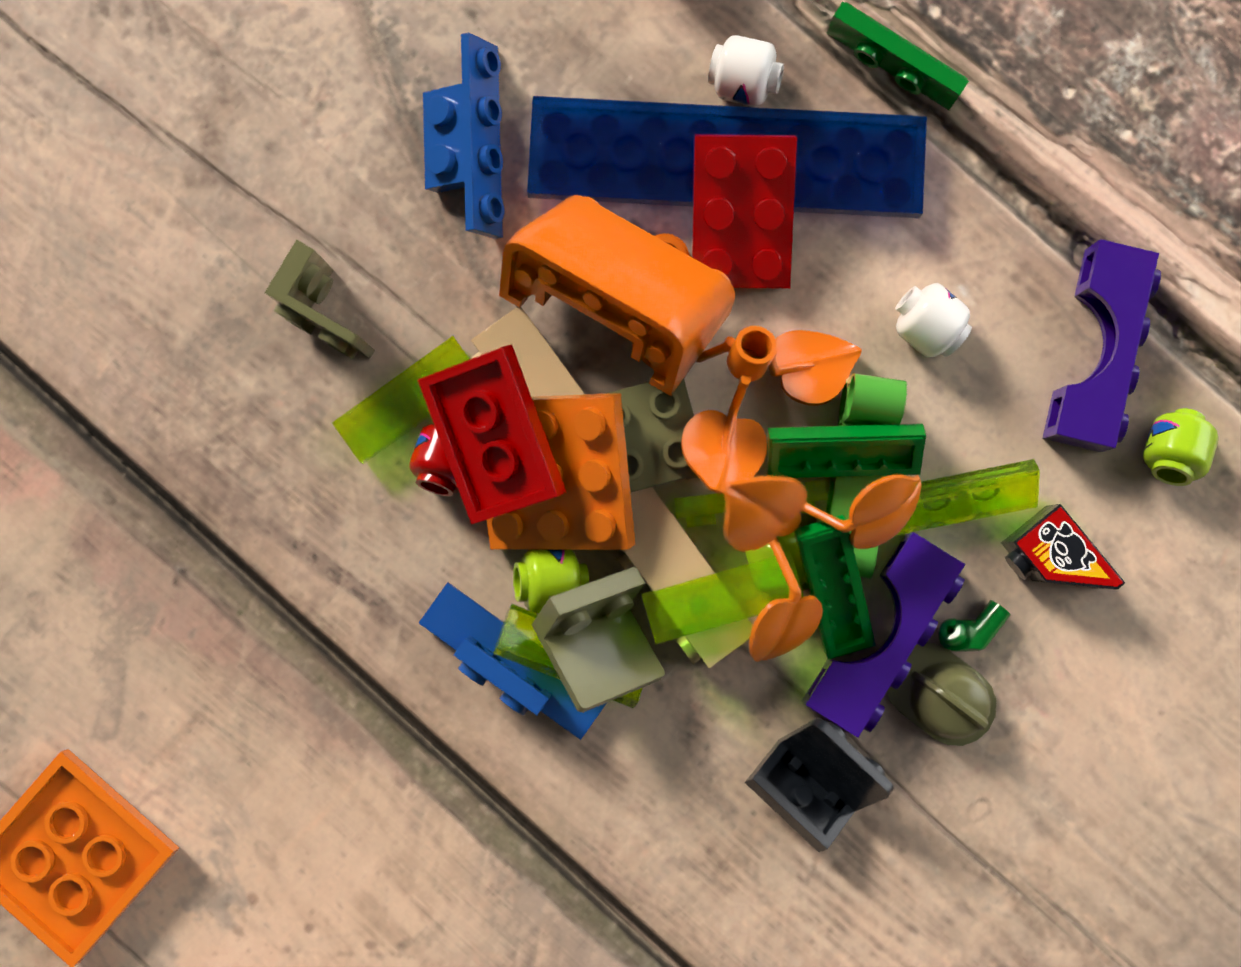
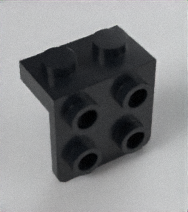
(818, 781)

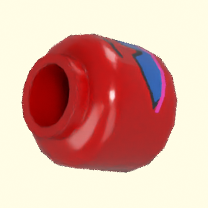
(431, 465)

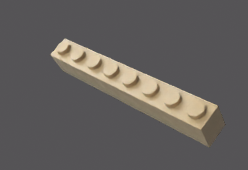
(662, 546)

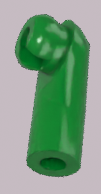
(973, 634)

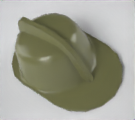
(945, 696)

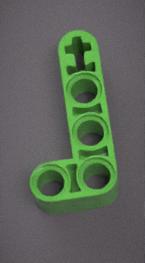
(864, 402)

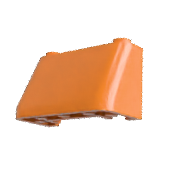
(622, 281)

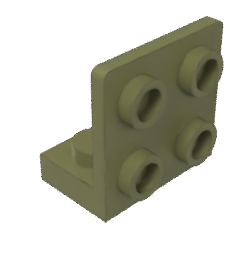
(300, 283)
(654, 434)
(598, 640)

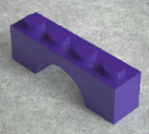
(1116, 287)
(919, 581)

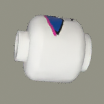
(745, 70)
(933, 320)

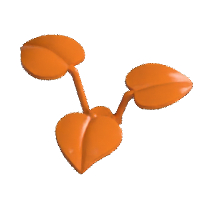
(811, 373)
(770, 507)

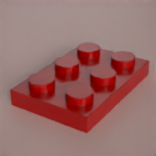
(745, 207)
(492, 434)

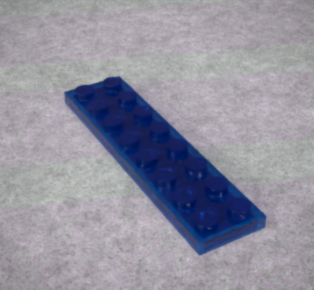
(647, 153)

